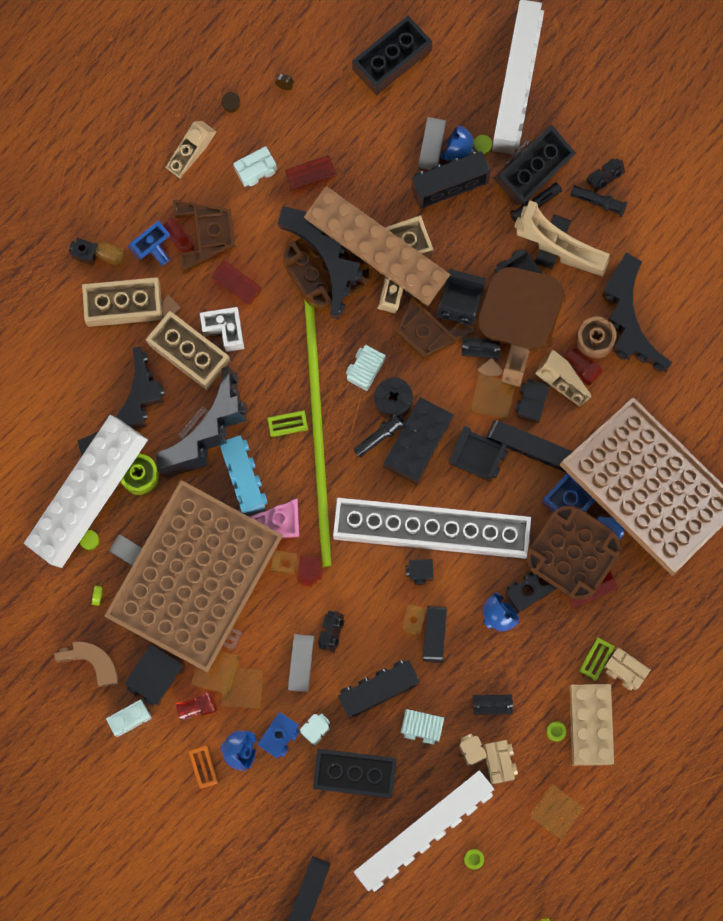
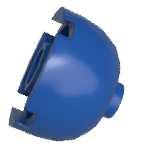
(458, 144)
(499, 614)
(239, 750)

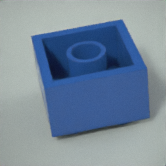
(568, 493)

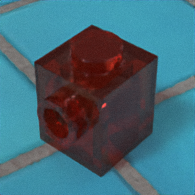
(309, 571)

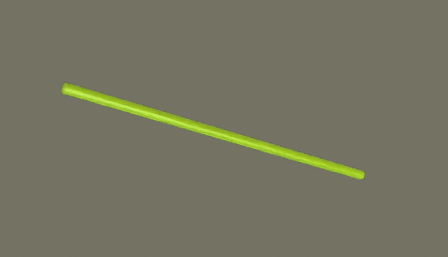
(318, 436)

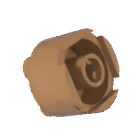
(595, 348)

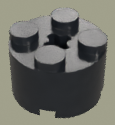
(397, 388)

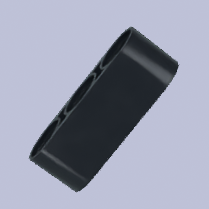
(548, 259)
(435, 634)

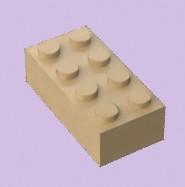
(122, 302)
(188, 350)
(591, 724)

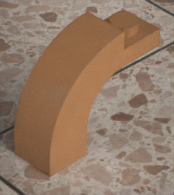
(515, 365)
(104, 666)

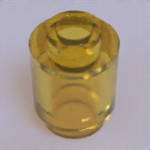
(110, 253)

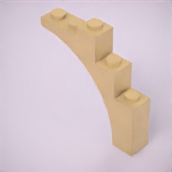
(551, 239)

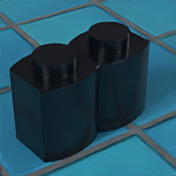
(532, 401)

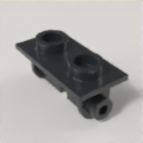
(612, 170)
(480, 348)
(334, 623)
(492, 704)

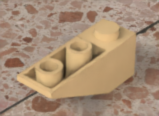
(190, 148)
(562, 377)

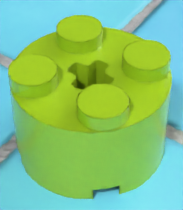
(149, 476)

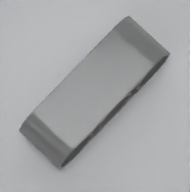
(432, 143)
(125, 549)
(301, 663)

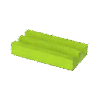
(287, 431)
(589, 673)

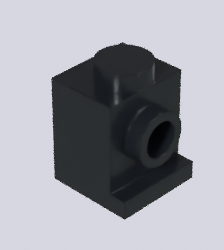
(88, 255)

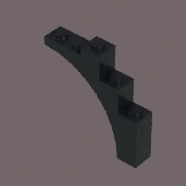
(341, 271)
(632, 341)
(142, 395)
(210, 433)

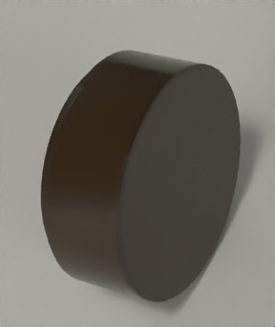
(284, 82)
(230, 102)

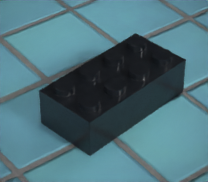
(392, 55)
(534, 165)
(450, 179)
(418, 441)
(378, 689)
(354, 773)

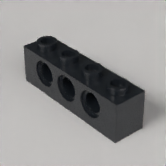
(519, 600)

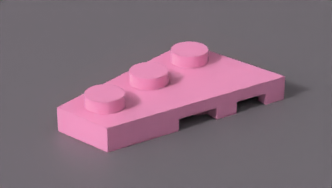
(282, 519)

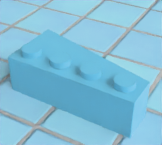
(242, 476)

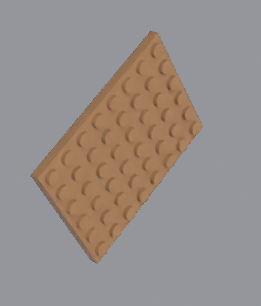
(649, 485)
(194, 576)

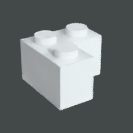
(226, 323)

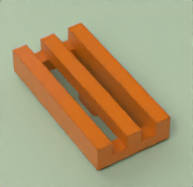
(208, 783)

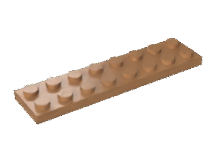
(376, 246)

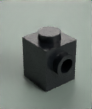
(420, 571)

